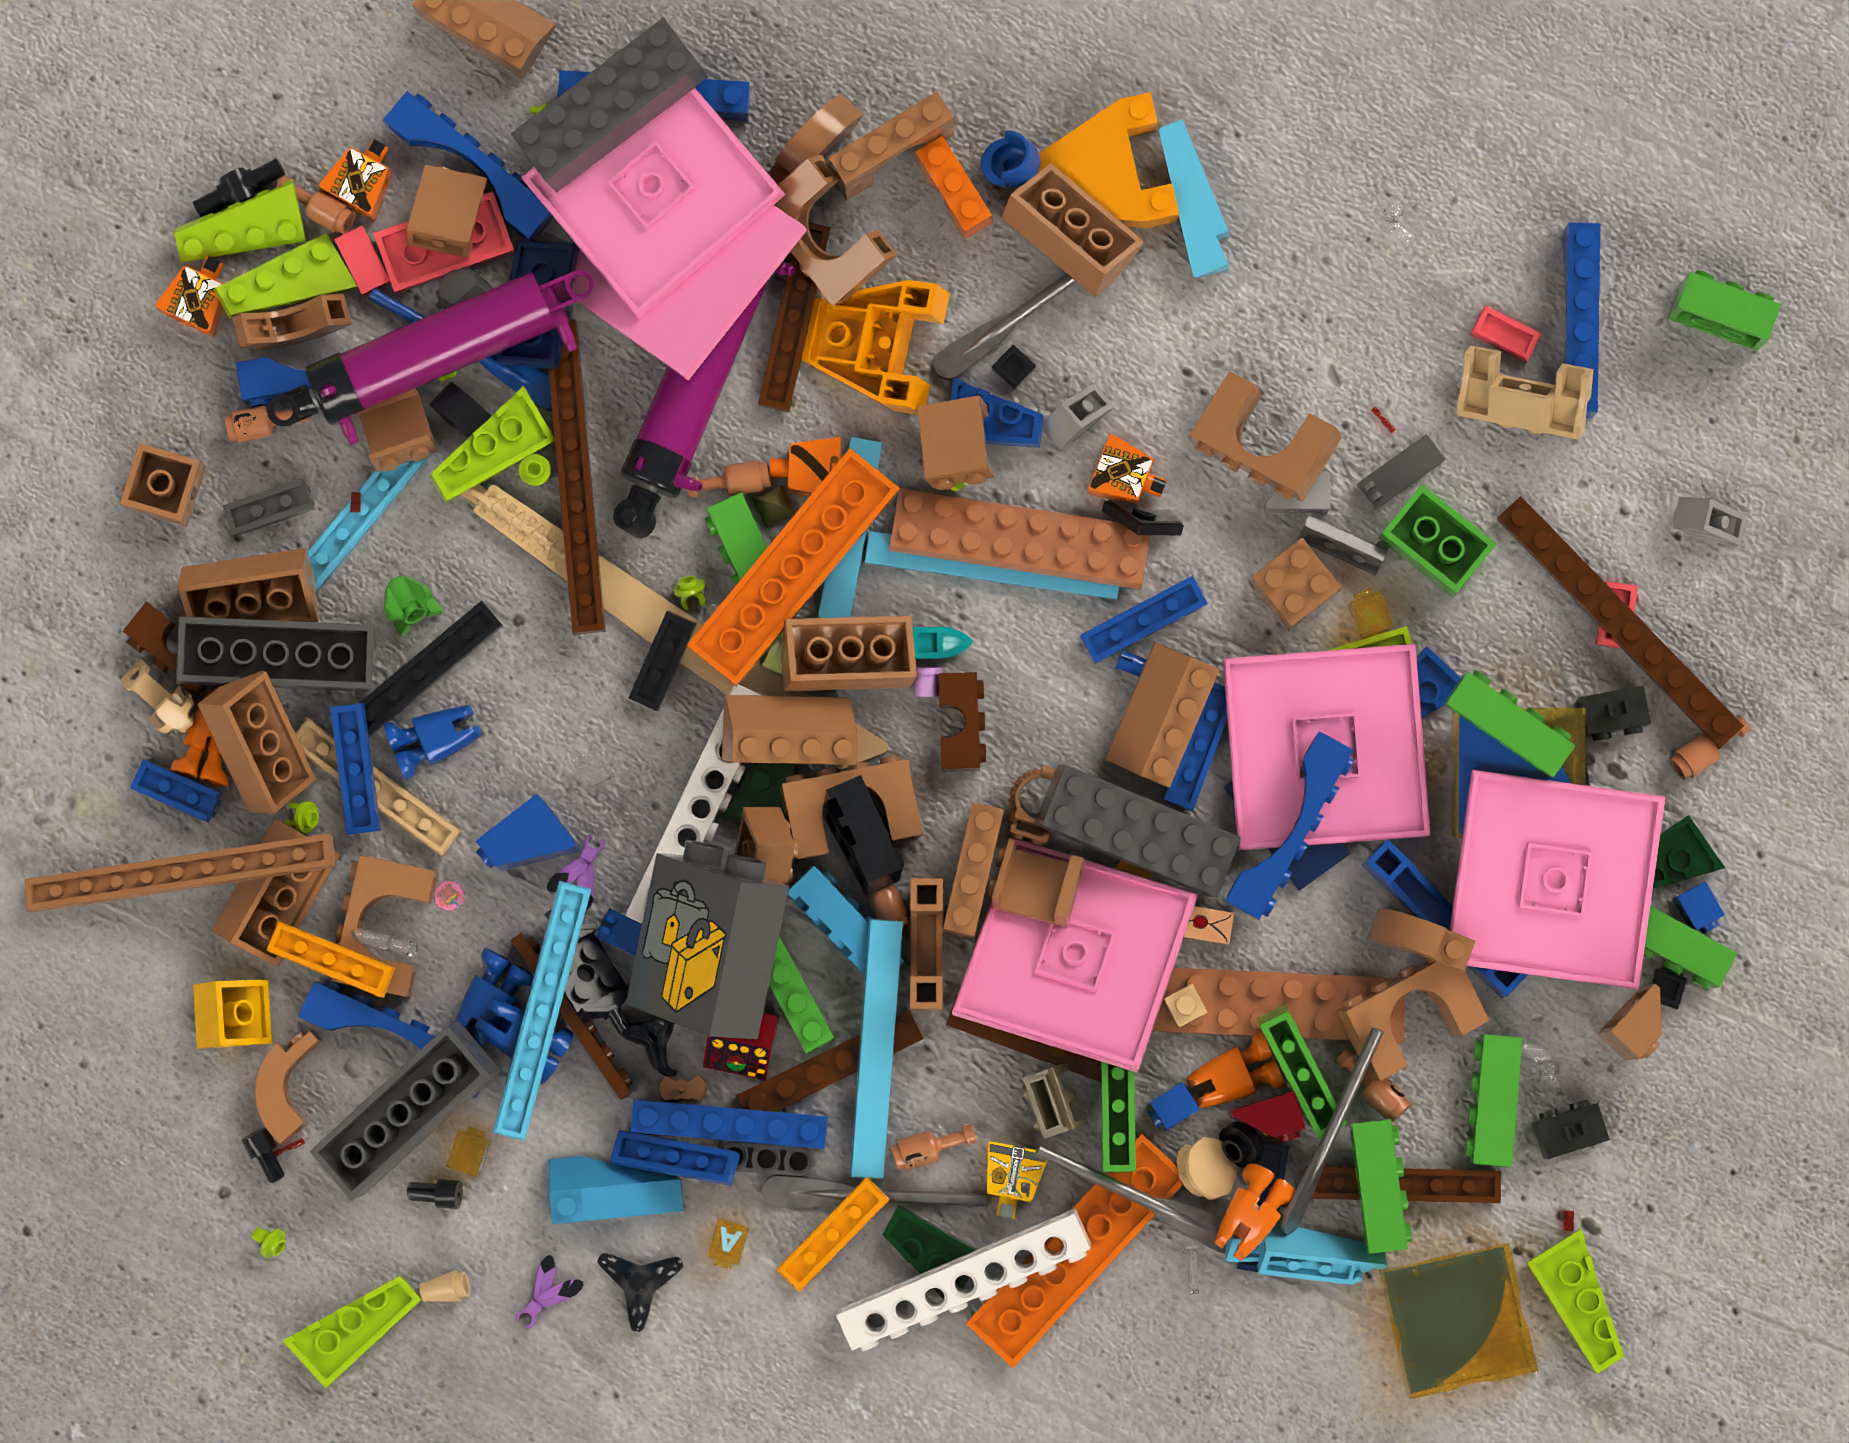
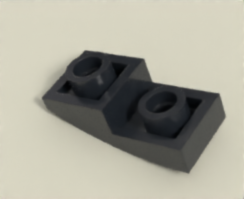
(459, 409)

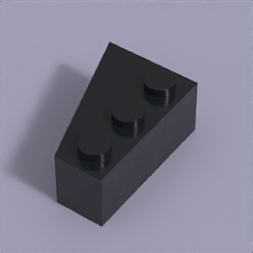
(862, 835)

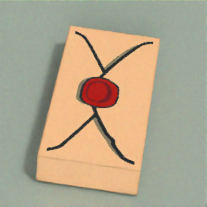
(1210, 925)

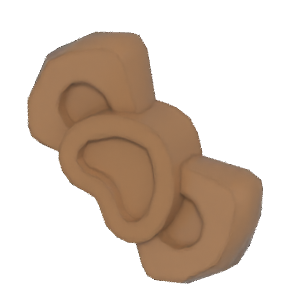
(682, 1089)

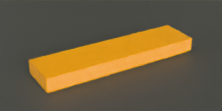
(330, 959)
(832, 1234)

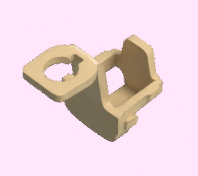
(171, 709)

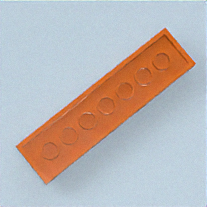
(793, 567)
(1023, 1314)

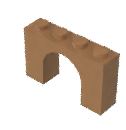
(864, 157)
(834, 275)
(1288, 471)
(887, 782)
(973, 870)
(378, 880)
(926, 945)
(1444, 984)

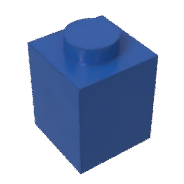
(1699, 908)
(1172, 1107)

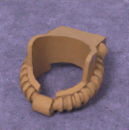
(1021, 823)

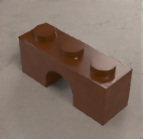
(150, 632)
(962, 693)

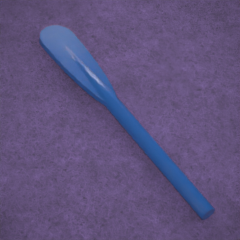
(515, 377)

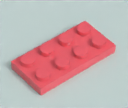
(416, 266)

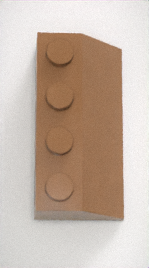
(495, 28)
(1072, 229)
(252, 588)
(848, 653)
(1162, 714)
(788, 730)
(257, 743)
(260, 903)

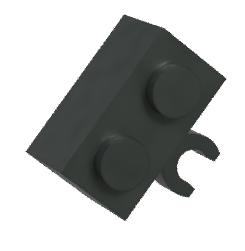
(1615, 712)
(1570, 1130)

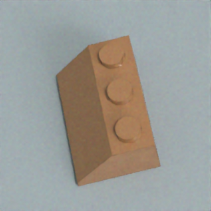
(1636, 1025)

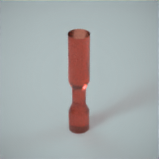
(1385, 422)
(291, 1146)

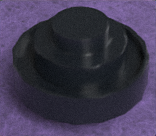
(1241, 1144)

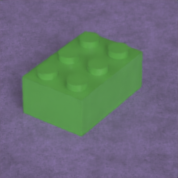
(1724, 310)
(1437, 541)

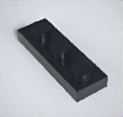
(662, 660)

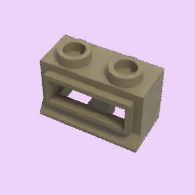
(1035, 1093)

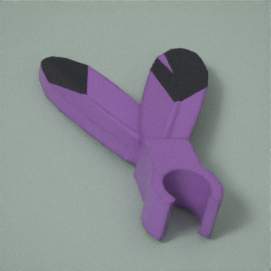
(579, 869)
(545, 1294)

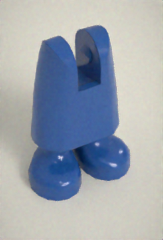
(436, 737)
(484, 989)
(506, 1035)

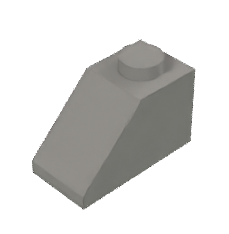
(1076, 416)
(1315, 501)
(1709, 520)

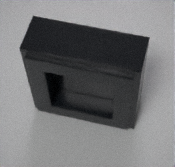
(1013, 367)
(1670, 987)

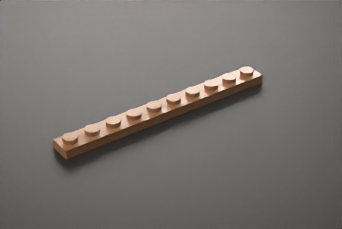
(179, 873)

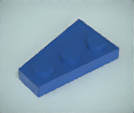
(1006, 420)
(1434, 680)

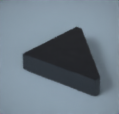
(1141, 521)

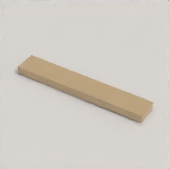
(391, 797)

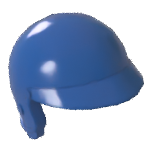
(1010, 161)

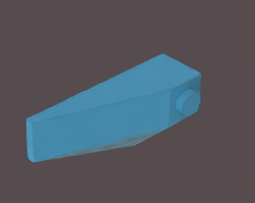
(601, 1190)

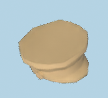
(1206, 1169)

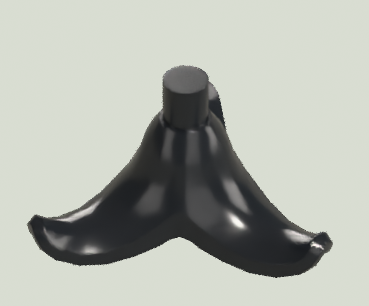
(654, 1037)
(639, 1283)

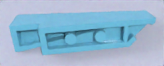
(1196, 204)
(1310, 1256)

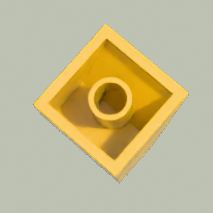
(232, 1013)

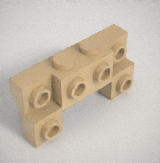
(1524, 402)

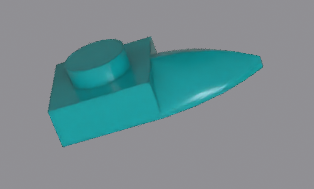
(939, 642)

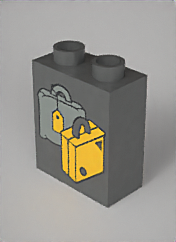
(708, 941)

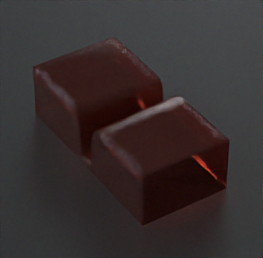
(355, 502)
(1568, 1224)

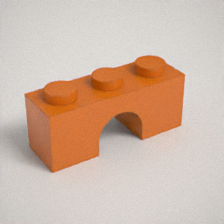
(954, 186)

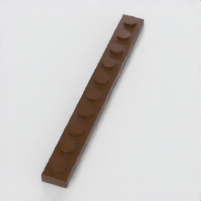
(576, 492)
(1620, 622)

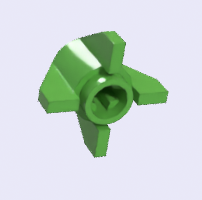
(408, 602)

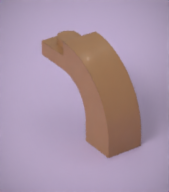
(817, 136)
(292, 325)
(1420, 937)
(272, 1087)

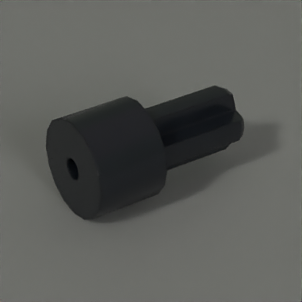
(260, 1145)
(444, 1194)

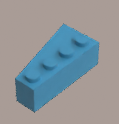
(834, 914)

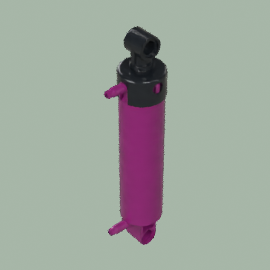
(431, 349)
(675, 426)

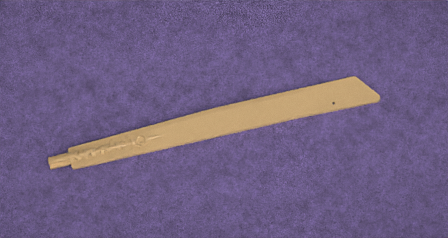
(628, 598)

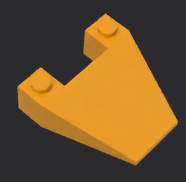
(1102, 163)
(869, 340)

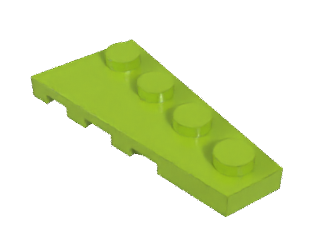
(255, 224)
(1574, 1291)
(345, 1335)

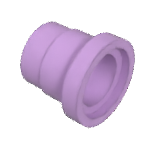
(927, 681)

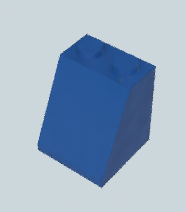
(526, 837)

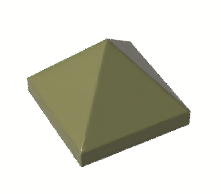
(774, 506)

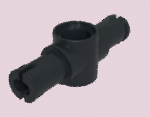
(238, 186)

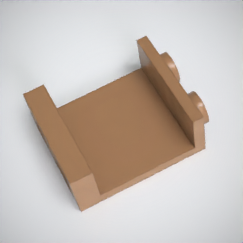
(446, 210)
(397, 431)
(954, 442)
(1035, 885)

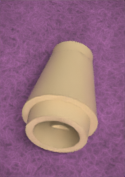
(446, 1288)

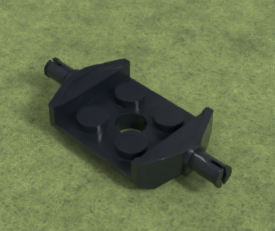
(606, 988)

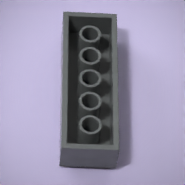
(609, 105)
(289, 651)
(1137, 830)
(405, 1110)

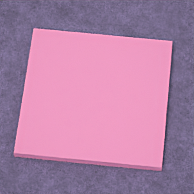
(662, 201)
(705, 306)
(1352, 696)
(1556, 878)
(1086, 983)

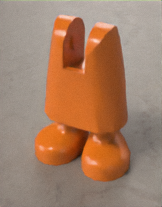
(199, 740)
(1231, 1074)
(1246, 1218)

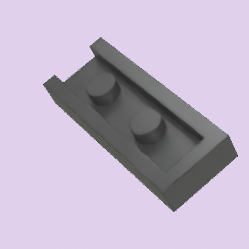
(1401, 472)
(268, 507)
(1343, 545)

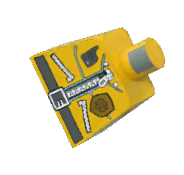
(1012, 1175)

